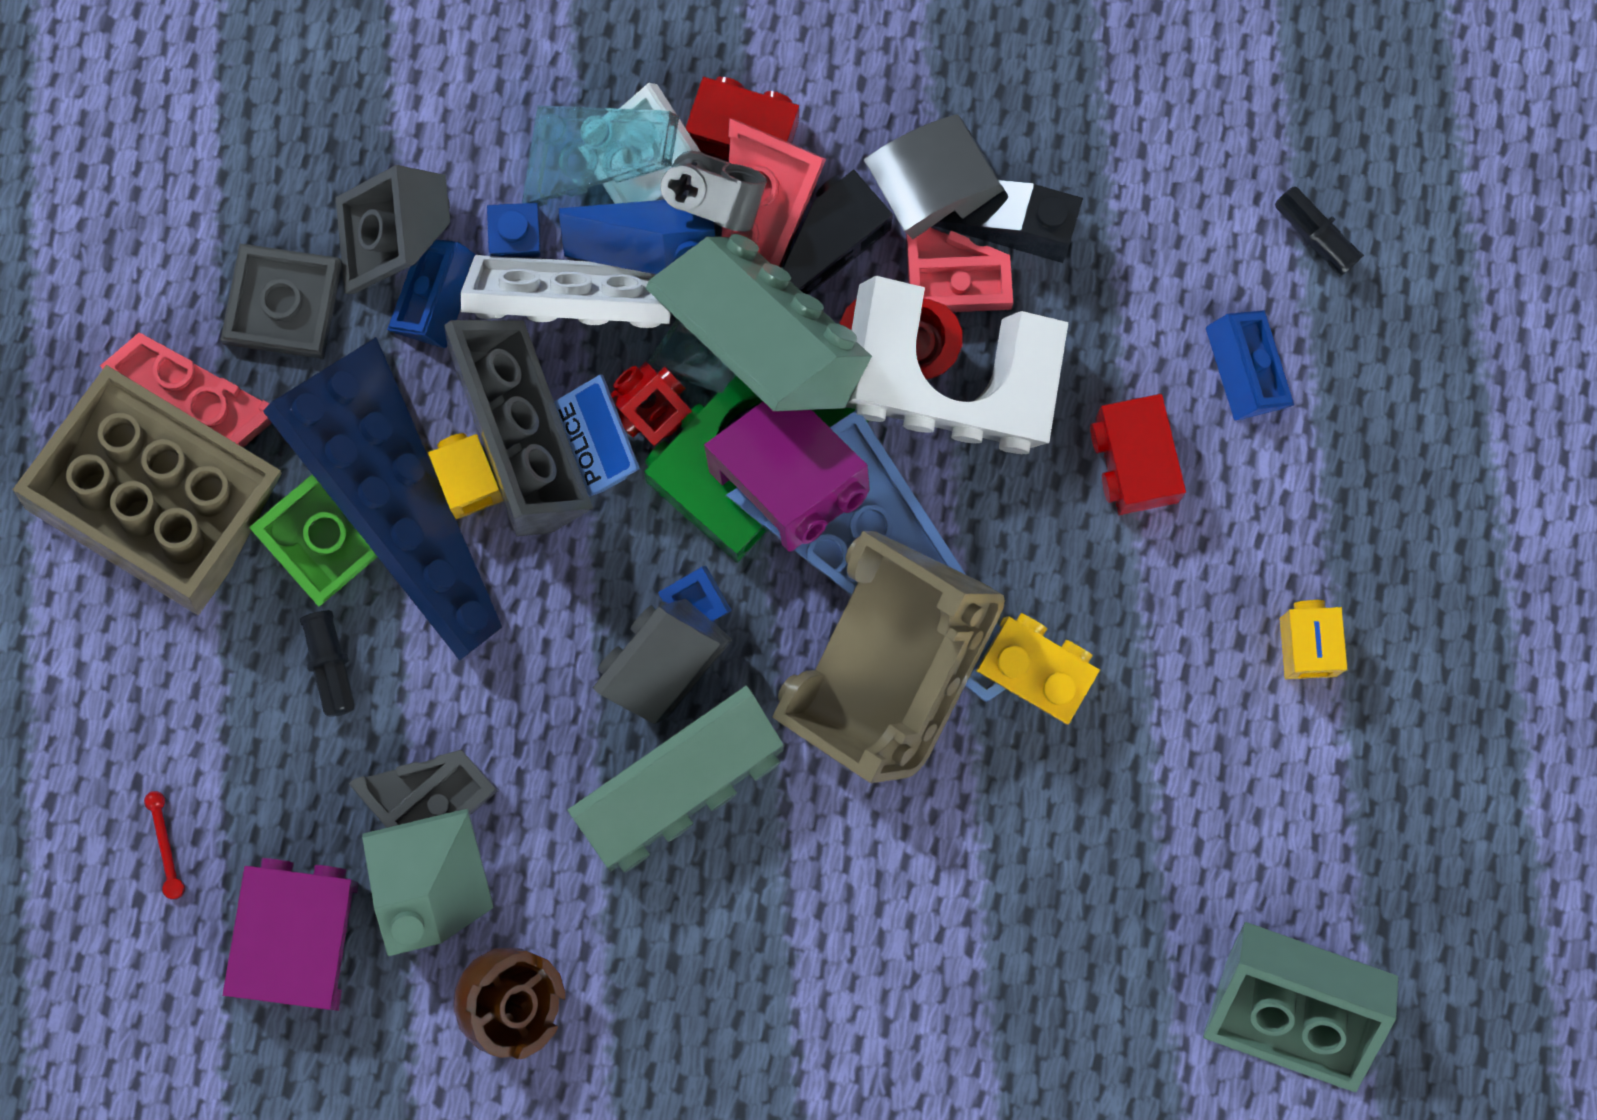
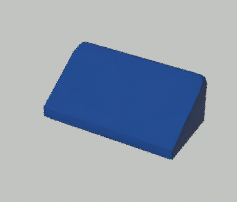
(432, 293)
(1249, 364)

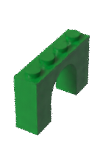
(683, 477)

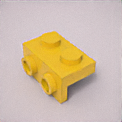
(1037, 668)

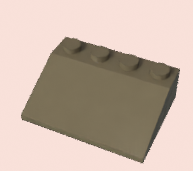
(149, 489)

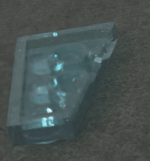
(594, 146)

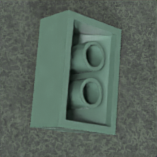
(1302, 1007)

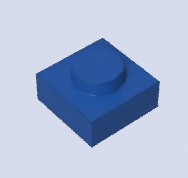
(514, 230)
(700, 591)

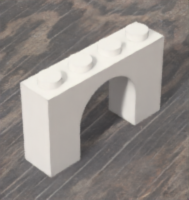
(1011, 410)

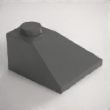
(389, 223)

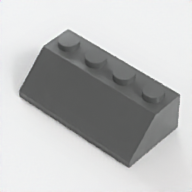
(518, 424)

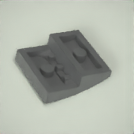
(933, 174)

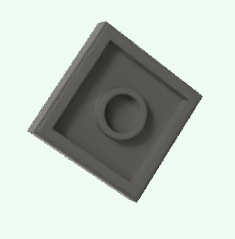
(281, 301)

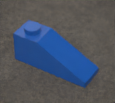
(631, 234)

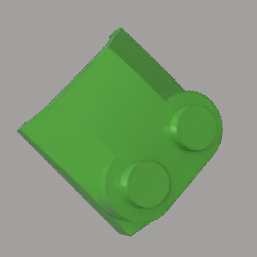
(314, 540)

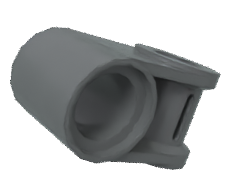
(720, 193)

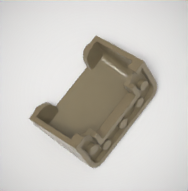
(891, 661)

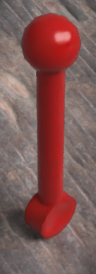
(172, 887)

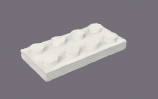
(560, 290)

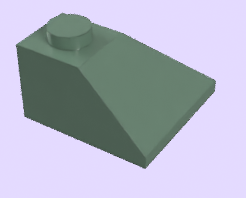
(426, 880)

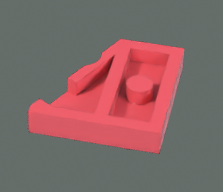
(959, 272)

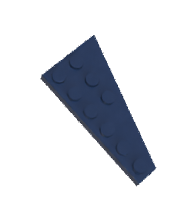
(373, 465)

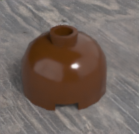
(508, 1002)

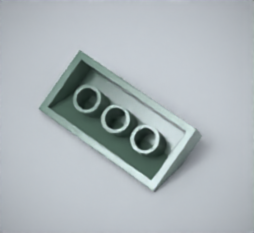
(761, 325)
(678, 780)

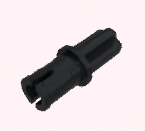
(1318, 231)
(328, 663)

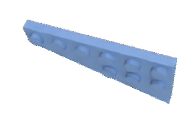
(887, 510)

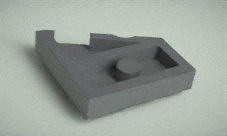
(425, 789)

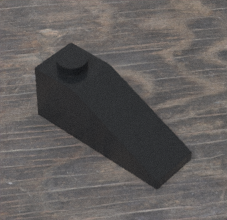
(1022, 219)
(836, 231)

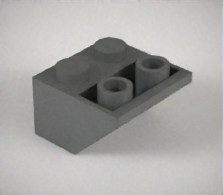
(662, 660)

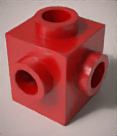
(661, 414)

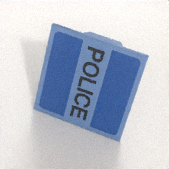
(596, 436)

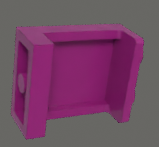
(790, 470)
(289, 935)

